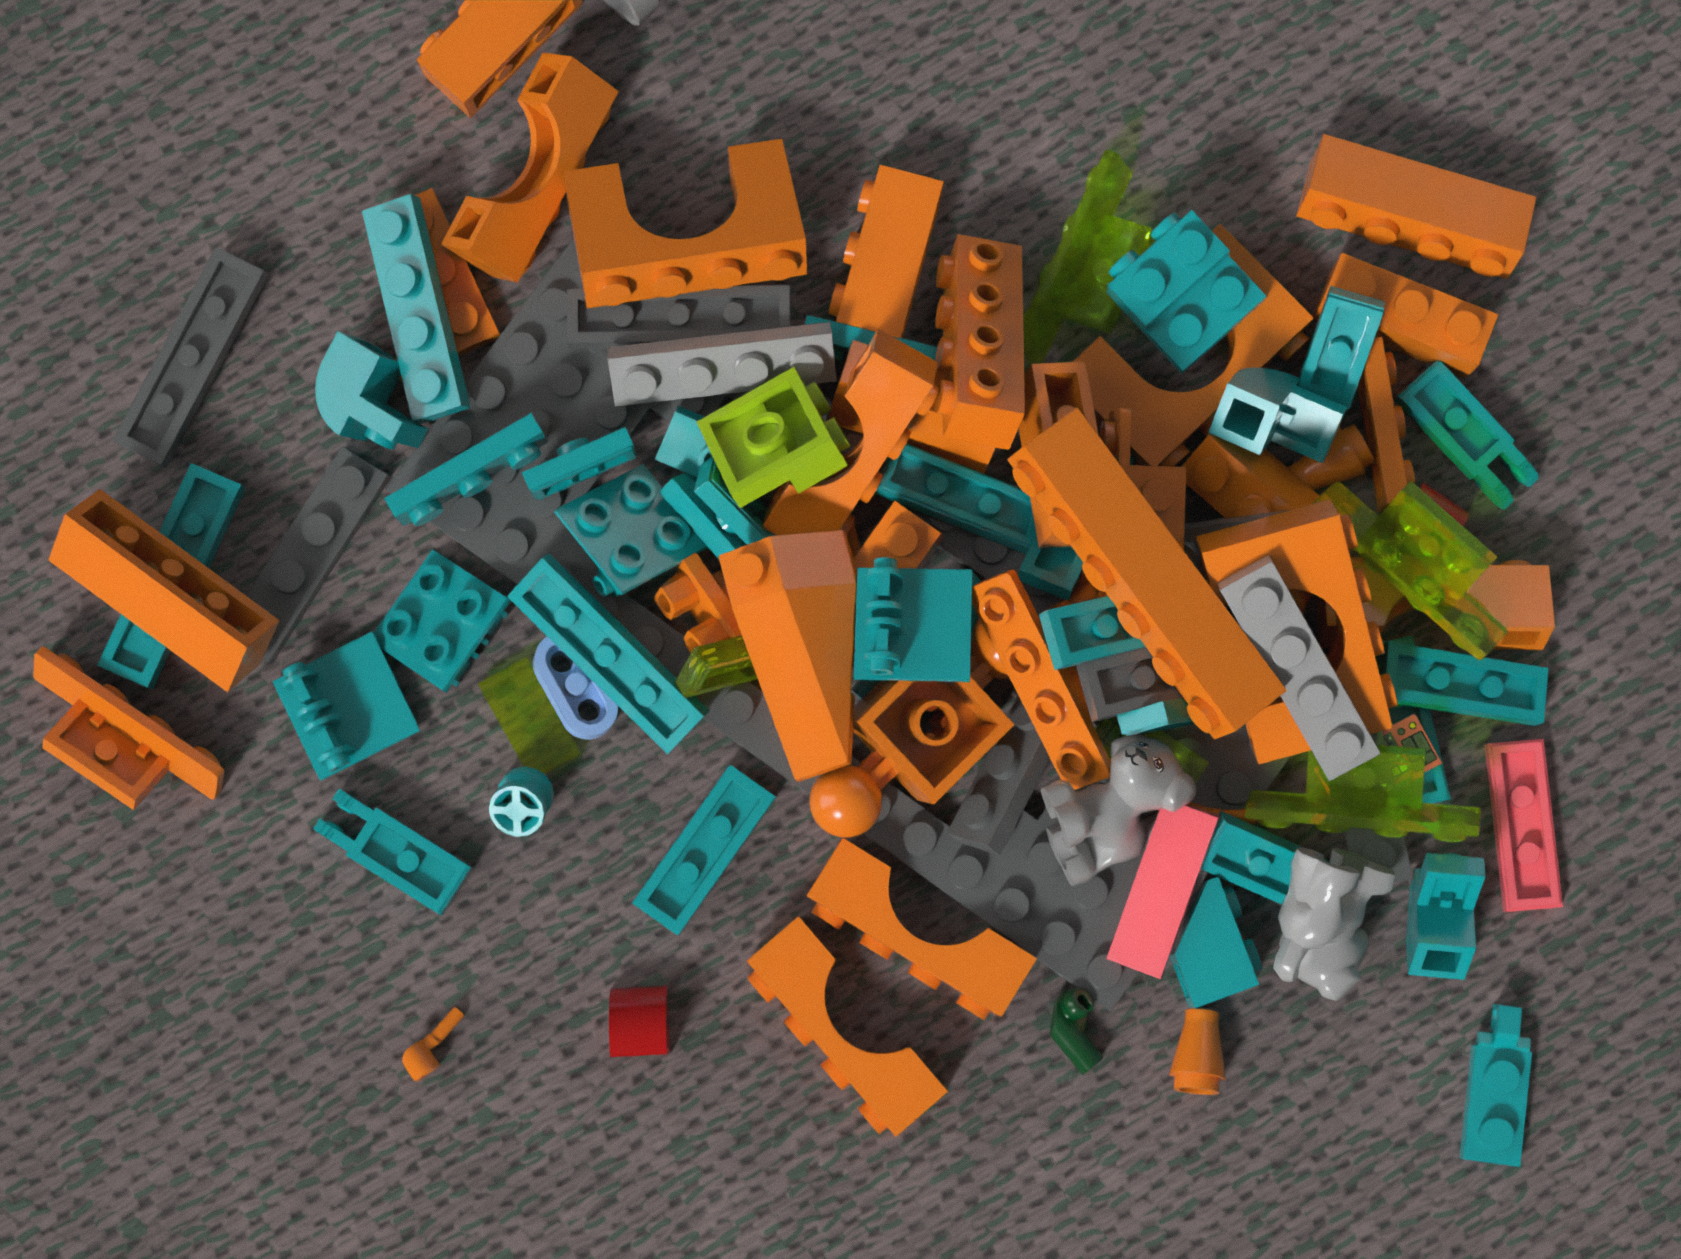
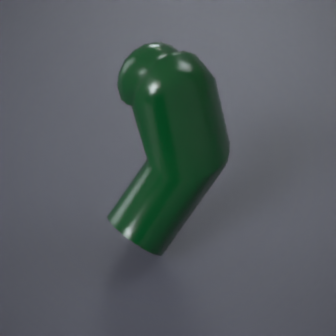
(1069, 1028)

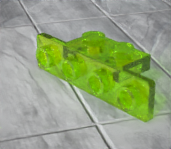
(1078, 275)
(1426, 560)
(1374, 795)

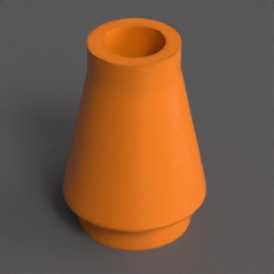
(1345, 461)
(1199, 1056)

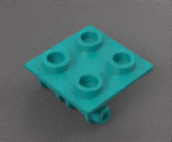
(629, 531)
(441, 621)
(912, 623)
(345, 705)

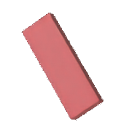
(1523, 825)
(1162, 889)

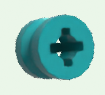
(513, 813)

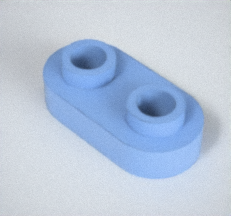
(569, 691)

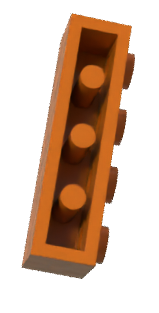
(1416, 207)
(981, 342)
(163, 589)

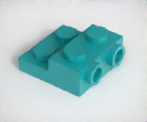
(1183, 290)

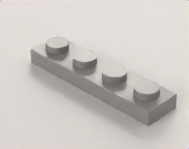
(719, 363)
(1293, 653)

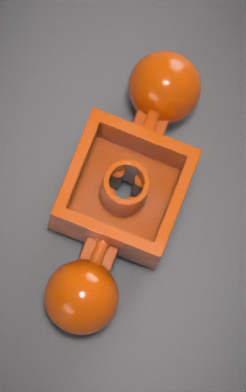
(925, 763)

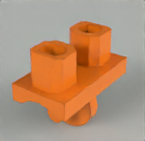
(705, 598)

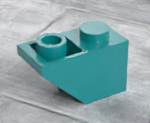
(1209, 948)

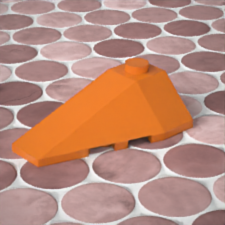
(798, 626)

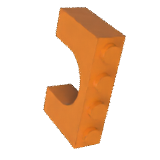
(629, 264)
(1167, 419)
(1311, 556)

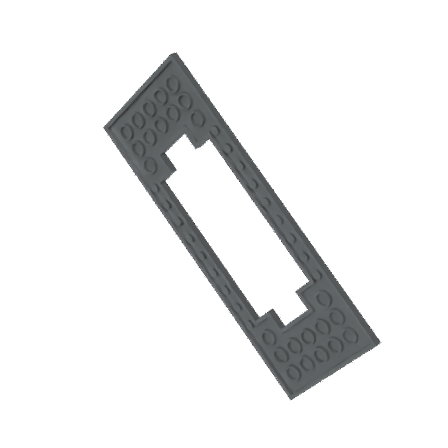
(503, 525)

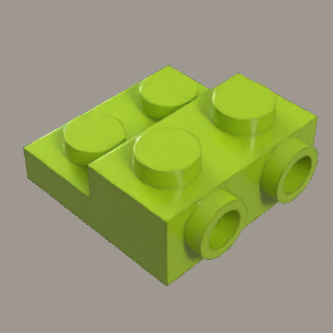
(774, 438)

